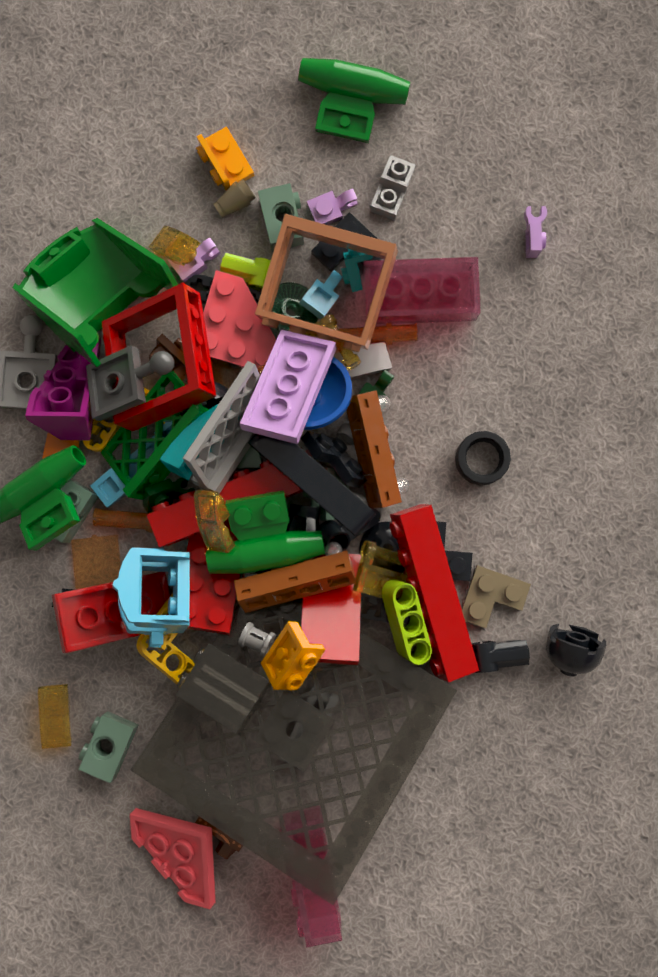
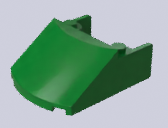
(88, 280)

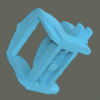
(130, 588)

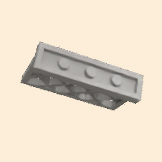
(215, 467)

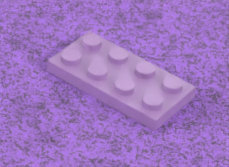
(288, 386)

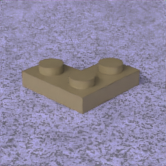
(492, 587)

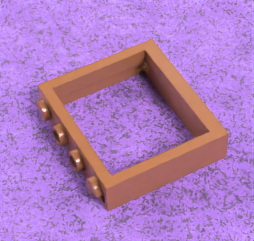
(335, 236)

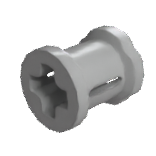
(256, 639)

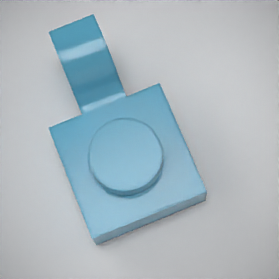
(321, 296)

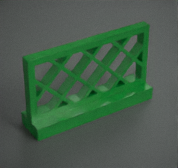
(150, 469)

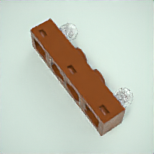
(373, 449)
(296, 581)

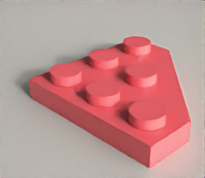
(231, 323)
(178, 852)

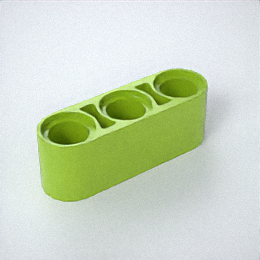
(415, 631)

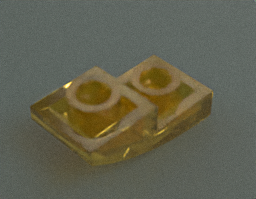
(175, 245)
(210, 515)
(54, 716)

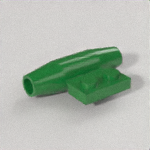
(351, 91)
(39, 497)
(262, 537)

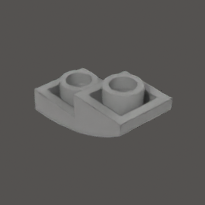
(392, 188)
(373, 361)

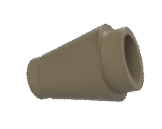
(234, 198)

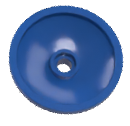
(332, 398)

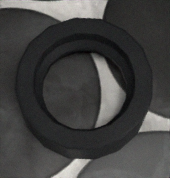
(501, 447)

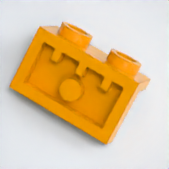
(224, 157)
(291, 658)

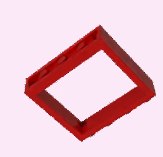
(195, 351)

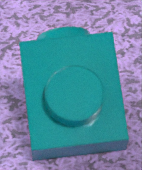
(351, 272)

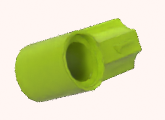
(250, 270)

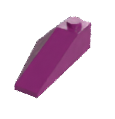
(63, 398)

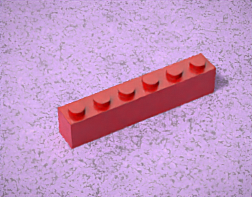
(179, 520)
(430, 575)

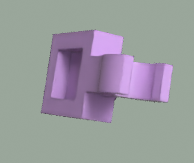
(327, 208)
(534, 236)
(205, 251)

